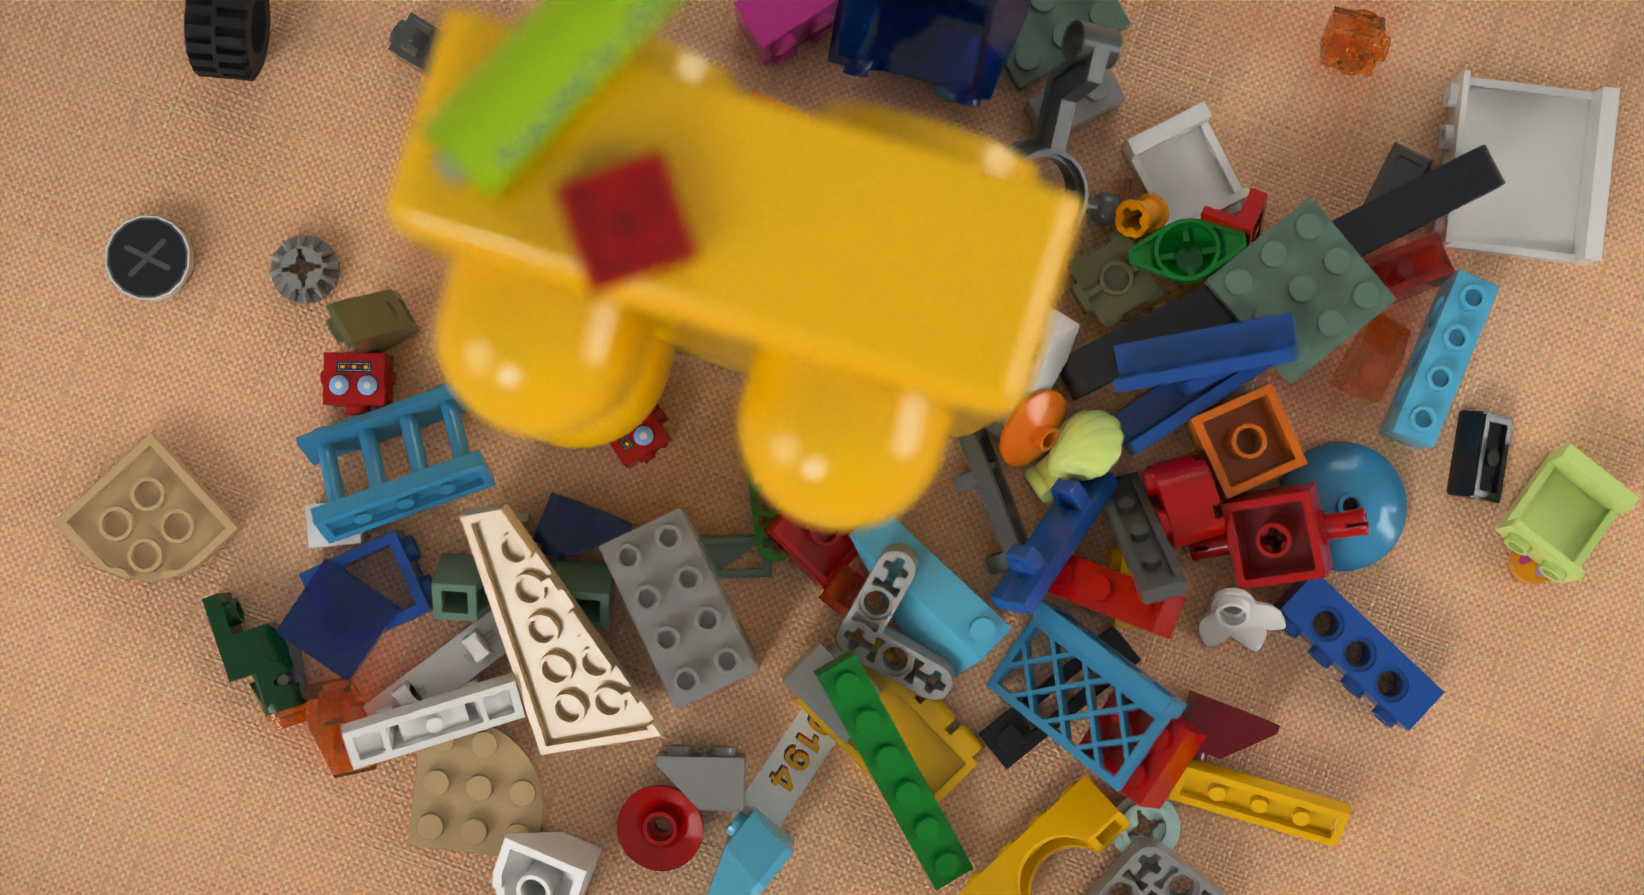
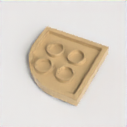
(148, 517)
(475, 794)

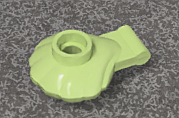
(1085, 450)

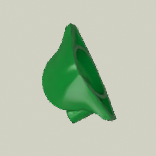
(1187, 250)

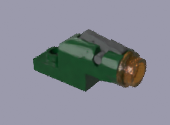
(265, 656)

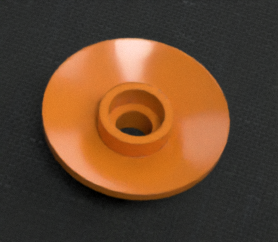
(1032, 428)

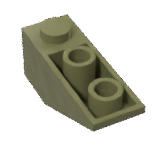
(371, 321)

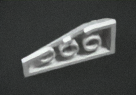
(544, 864)

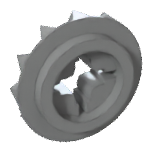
(318, 282)

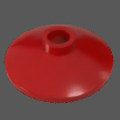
(648, 843)

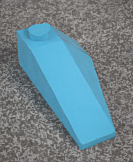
(937, 605)
(751, 855)

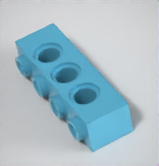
(1439, 360)

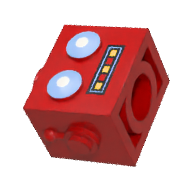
(358, 381)
(644, 440)

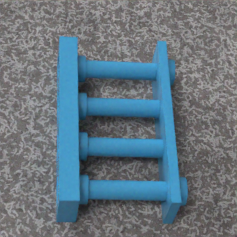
(403, 496)

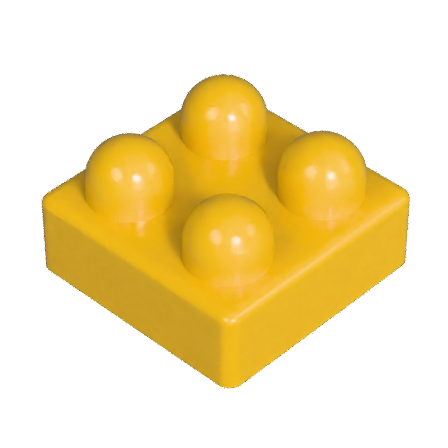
(849, 263)

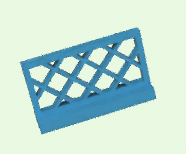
(1113, 669)

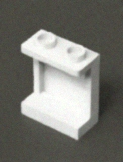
(1185, 166)

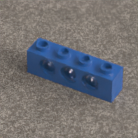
(1412, 689)

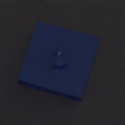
(338, 619)

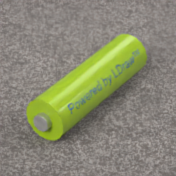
(535, 85)

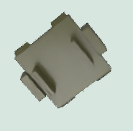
(1110, 283)

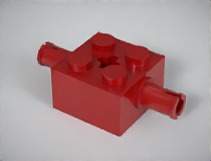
(1298, 514)

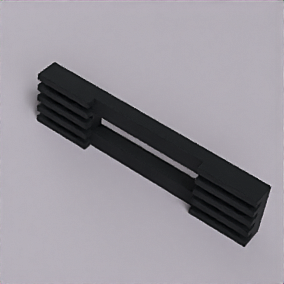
(1010, 736)

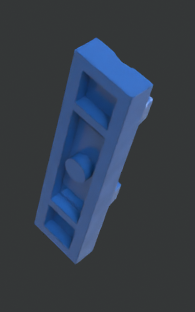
(1052, 543)

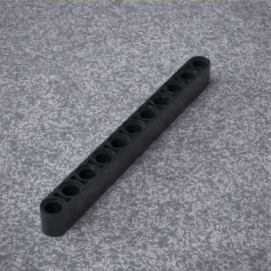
(1364, 227)

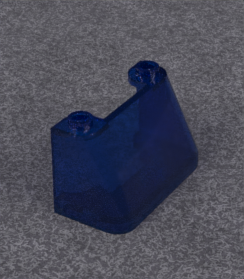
(930, 41)

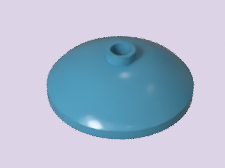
(1371, 482)

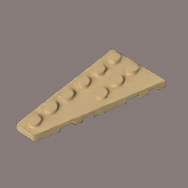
(560, 662)

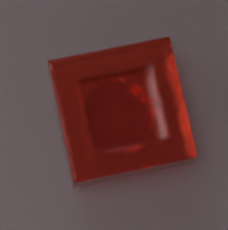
(842, 589)

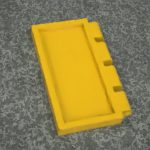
(940, 755)

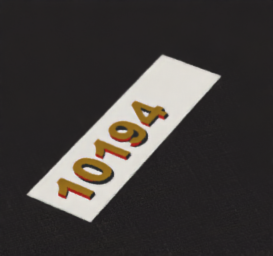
(788, 769)

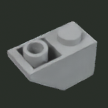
(707, 779)

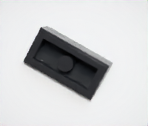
(1479, 456)

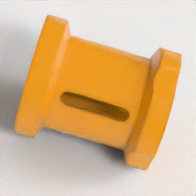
(1153, 211)

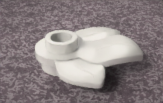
(1240, 617)

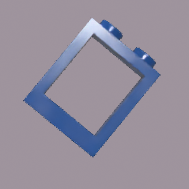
(406, 554)

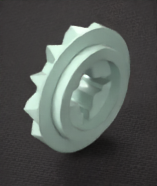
(1165, 830)

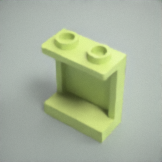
(1564, 513)

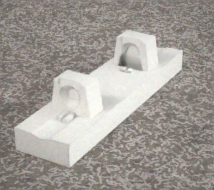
(447, 667)
(432, 720)

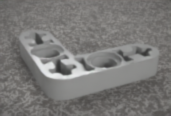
(875, 623)
(1155, 876)

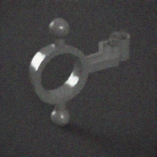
(1088, 53)

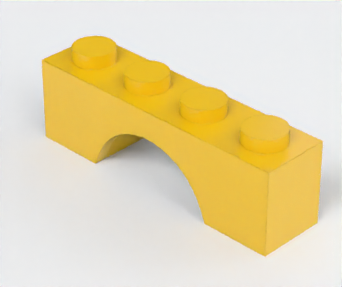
(1077, 820)

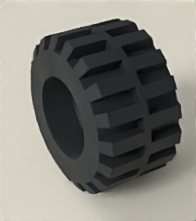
(227, 37)

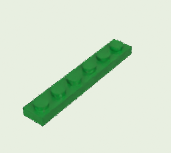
(893, 769)

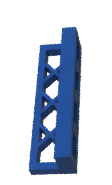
(1206, 352)
(1166, 409)

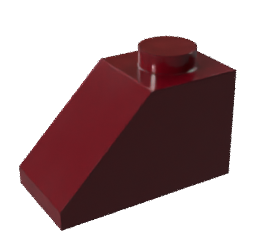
(1225, 726)

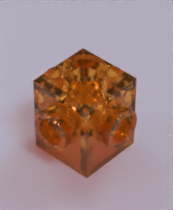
(1354, 41)

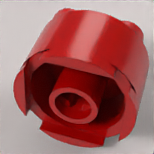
(1184, 499)

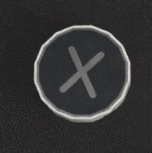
(149, 258)

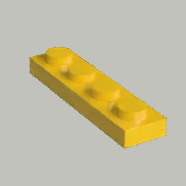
(1262, 802)

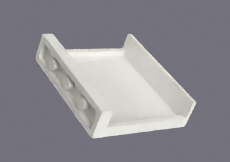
(1555, 164)

